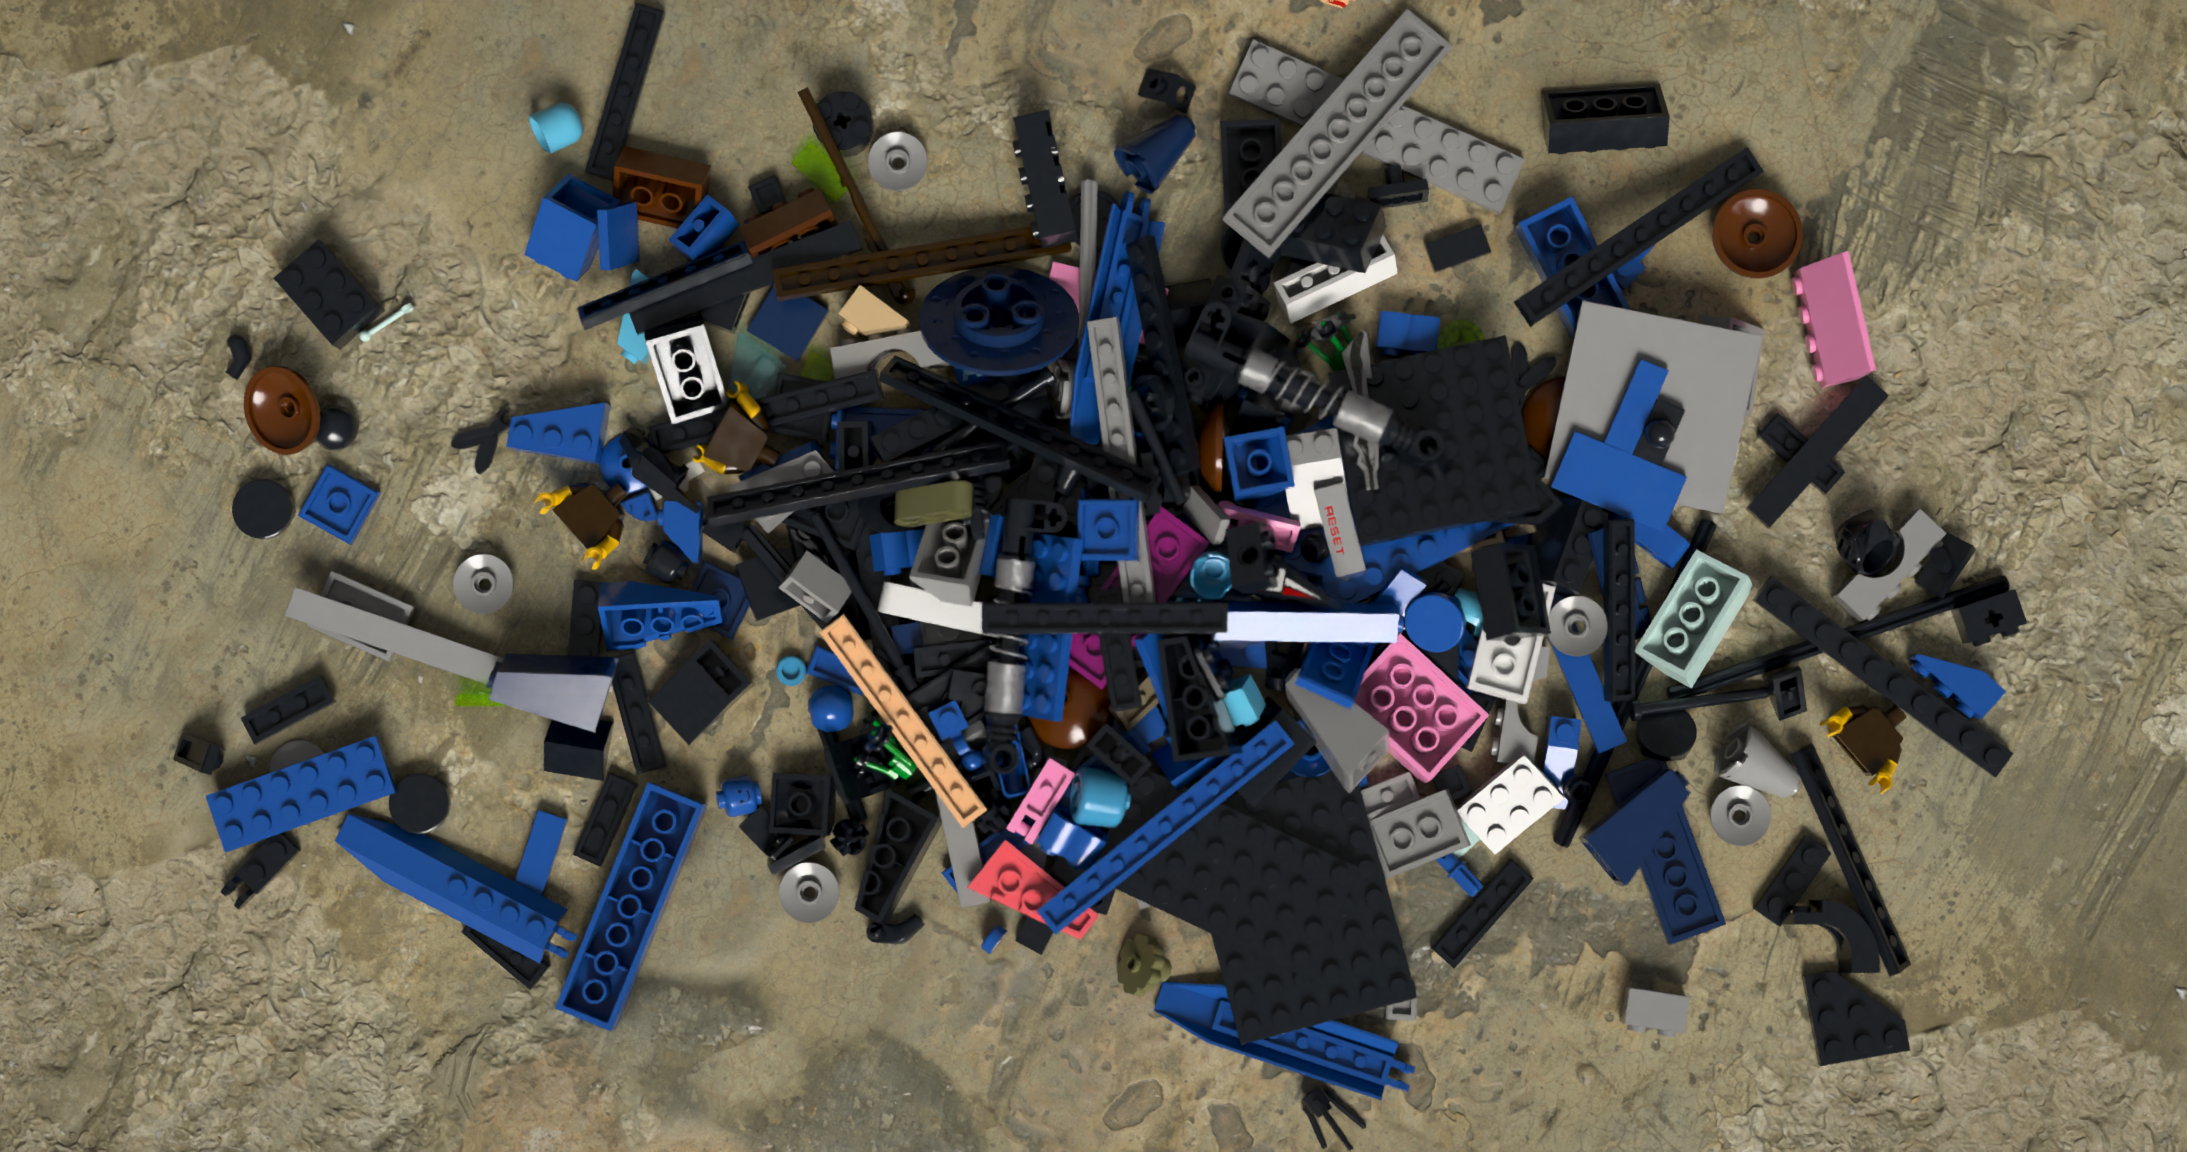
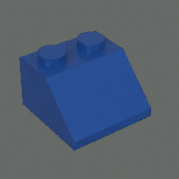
(1258, 464)

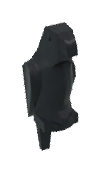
(655, 469)

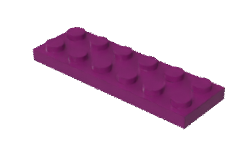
(1172, 553)

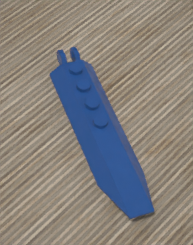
(1111, 297)
(457, 886)
(1322, 1051)

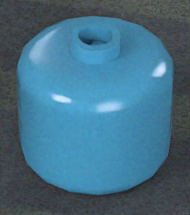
(1098, 797)

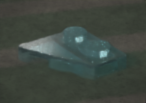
(754, 368)

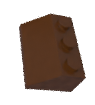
(660, 184)
(788, 222)

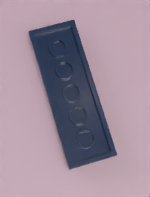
(1673, 867)

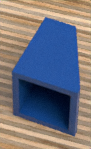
(568, 227)

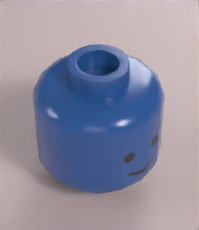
(739, 796)

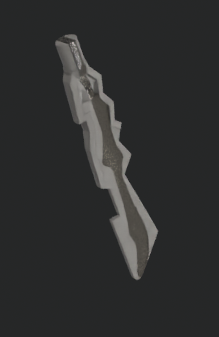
(1358, 367)

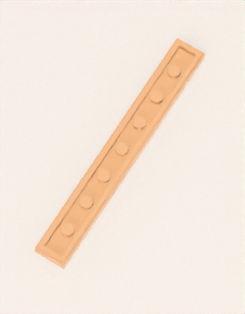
(906, 723)

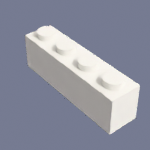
(1325, 285)

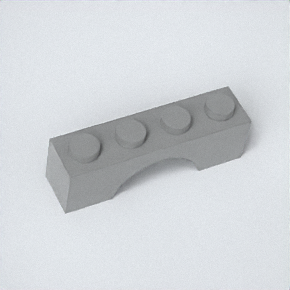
(864, 356)
(1863, 594)
(1512, 735)

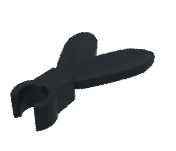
(1527, 379)
(486, 438)

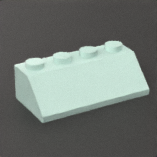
(1694, 618)

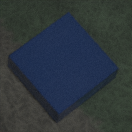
(906, 636)

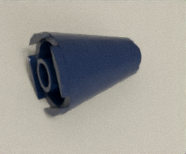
(1155, 151)

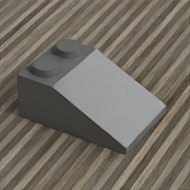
(1315, 463)

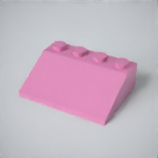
(1833, 321)
(1419, 707)

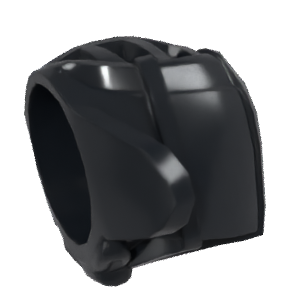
(1866, 543)

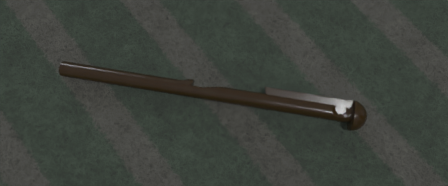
(875, 240)

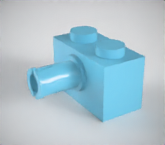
(1244, 701)

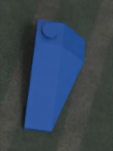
(644, 612)

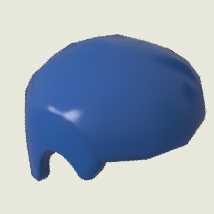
(830, 708)

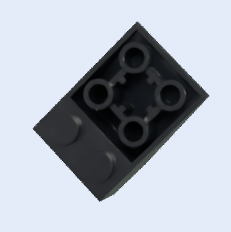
(701, 691)

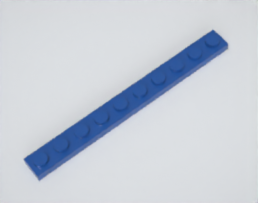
(1165, 827)

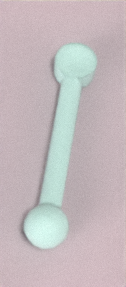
(365, 335)

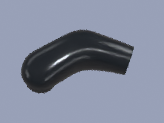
(896, 933)

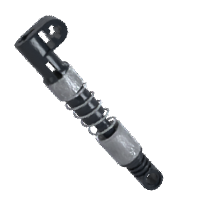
(1350, 413)
(1014, 580)

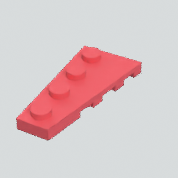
(1023, 886)

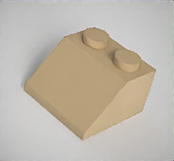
(868, 315)

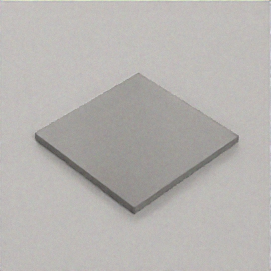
(1706, 377)

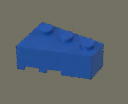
(562, 433)

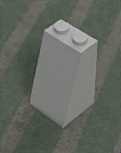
(1344, 736)

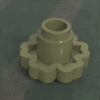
(1142, 965)

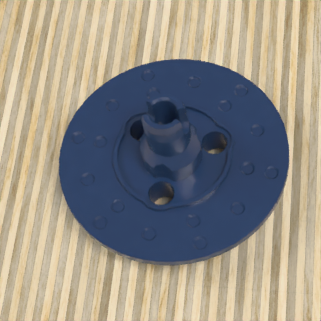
(999, 321)

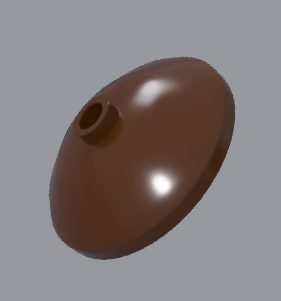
(1772, 220)
(282, 410)
(1541, 413)
(1211, 447)
(1082, 714)

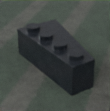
(1044, 179)
(1195, 713)
(897, 850)

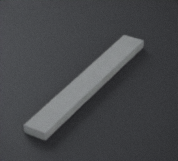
(391, 635)

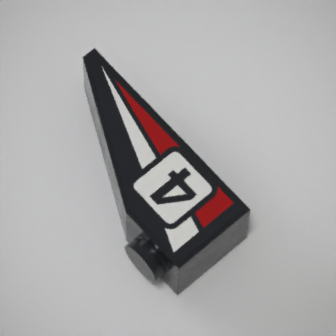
(1297, 588)

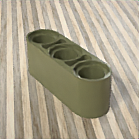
(933, 503)

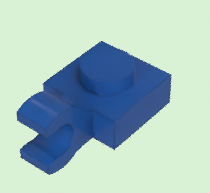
(1627, 273)
(949, 723)

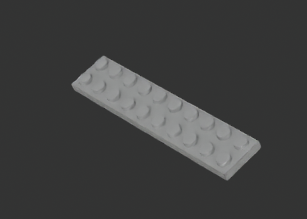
(1337, 133)
(1409, 139)

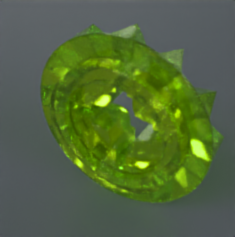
(1451, 331)

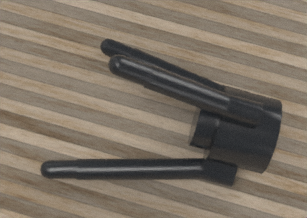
(1318, 1103)

